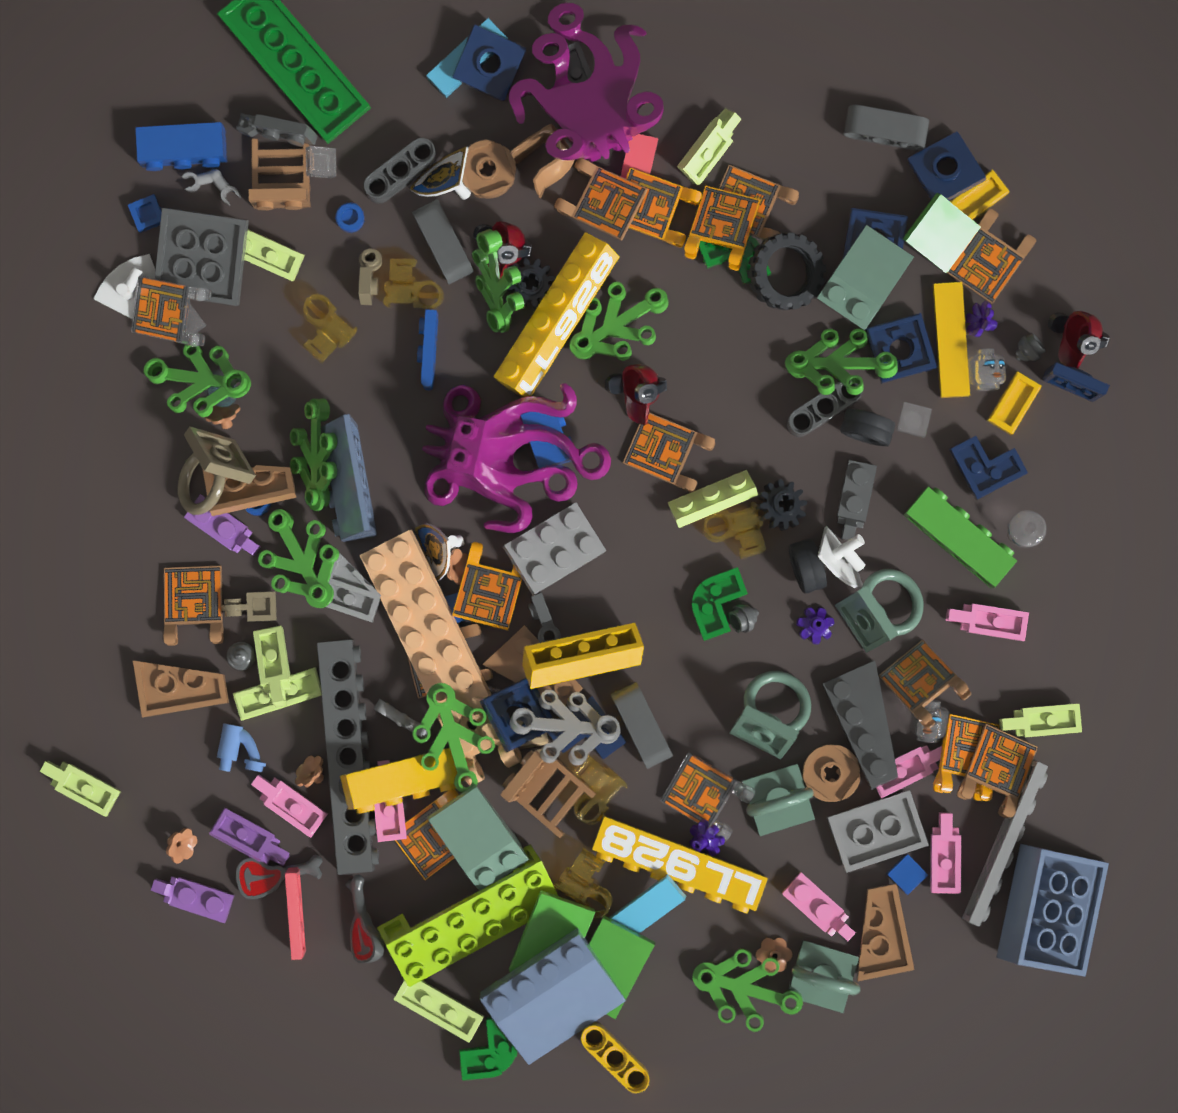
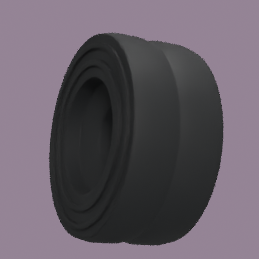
(867, 427)
(807, 566)

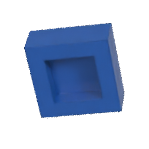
(146, 213)
(907, 874)

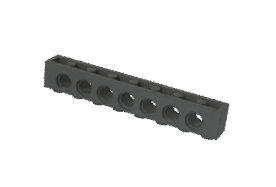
(329, 655)

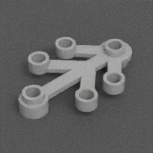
(569, 725)

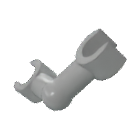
(208, 177)
(400, 718)

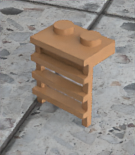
(279, 195)
(530, 781)

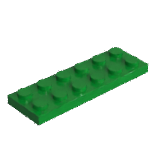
(296, 64)

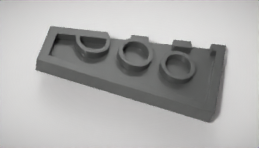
(863, 717)

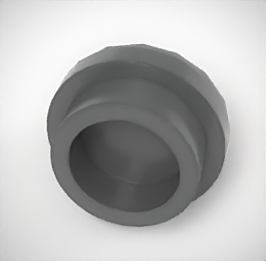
(1030, 348)
(743, 618)
(241, 656)

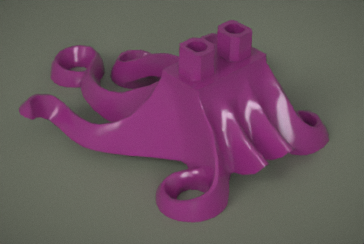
(592, 111)
(482, 451)

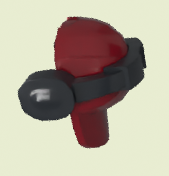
(513, 243)
(1081, 336)
(640, 387)

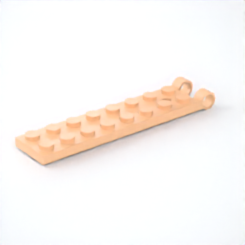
(432, 636)

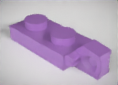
(225, 530)
(248, 838)
(195, 897)

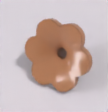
(223, 415)
(457, 566)
(310, 772)
(181, 845)
(771, 947)

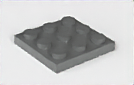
(203, 252)

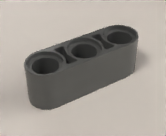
(886, 127)
(407, 158)
(442, 241)
(814, 417)
(641, 725)

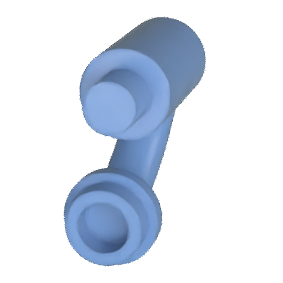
(229, 747)

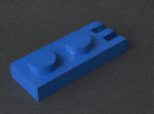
(427, 353)

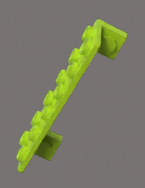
(466, 924)

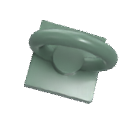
(867, 616)
(765, 729)
(779, 800)
(824, 976)

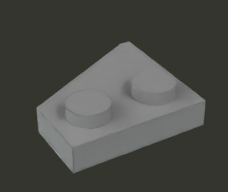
(352, 592)

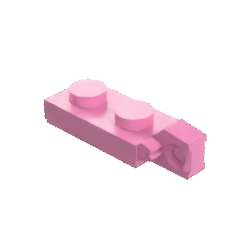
(990, 621)
(912, 768)
(290, 805)
(389, 819)
(945, 856)
(817, 906)

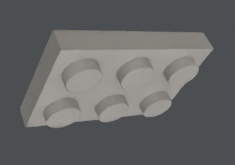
(554, 549)
(877, 831)

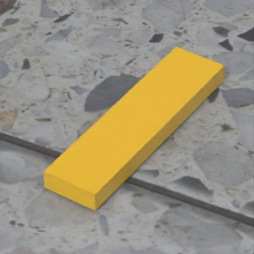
(951, 340)

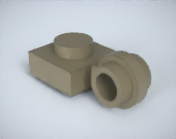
(367, 284)
(259, 606)

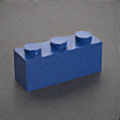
(181, 145)

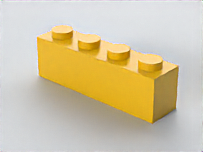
(582, 655)
(398, 779)

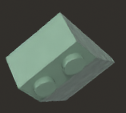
(865, 277)
(478, 838)

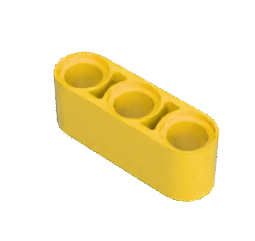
(625, 1067)

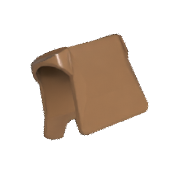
(551, 172)

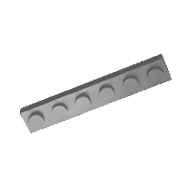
(1001, 852)

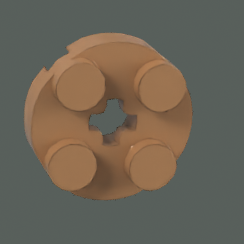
(501, 178)
(848, 772)

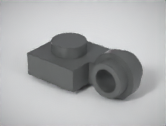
(540, 611)

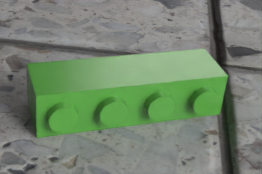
(960, 537)

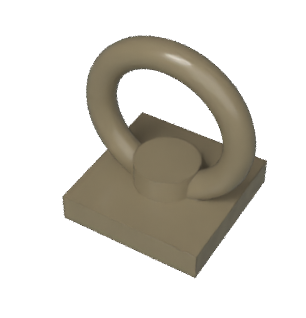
(216, 456)

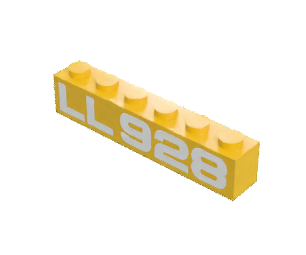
(556, 316)
(681, 863)

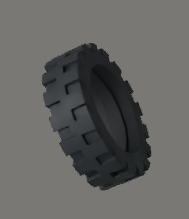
(814, 271)

